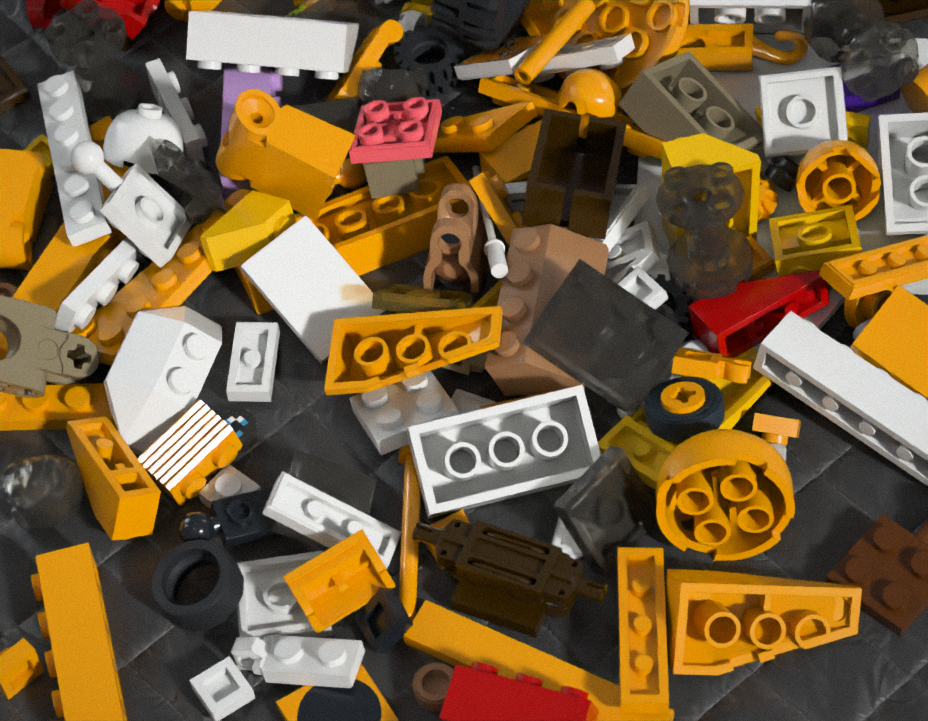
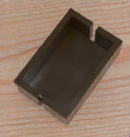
(569, 185)

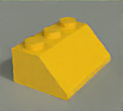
(710, 150)

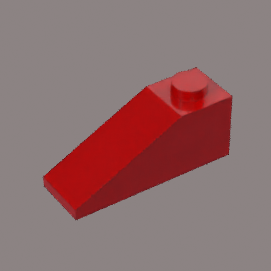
(749, 314)

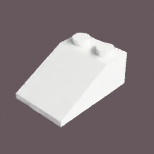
(903, 171)

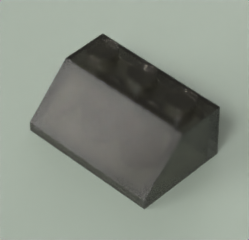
(605, 337)

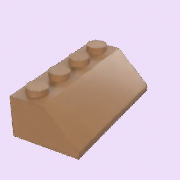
(537, 266)

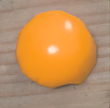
(591, 93)

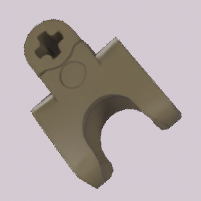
(39, 351)

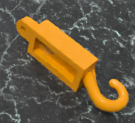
(733, 46)

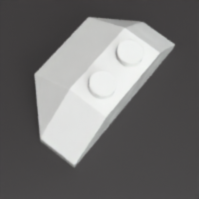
(159, 372)

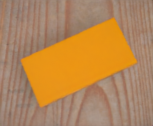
(898, 340)

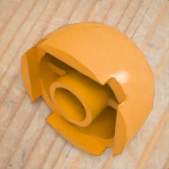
(837, 176)

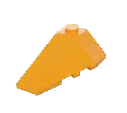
(394, 347)
(741, 618)

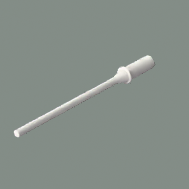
(494, 247)

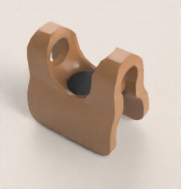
(457, 241)

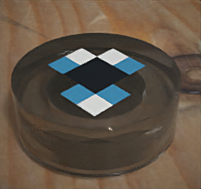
(244, 425)

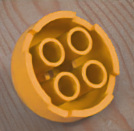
(731, 488)

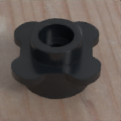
(782, 172)

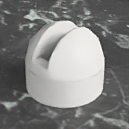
(411, 19)

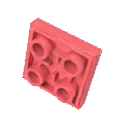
(396, 130)

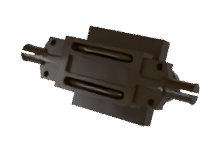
(507, 574)

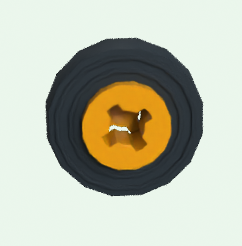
(684, 408)

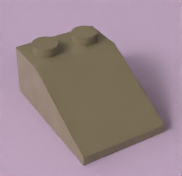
(686, 100)

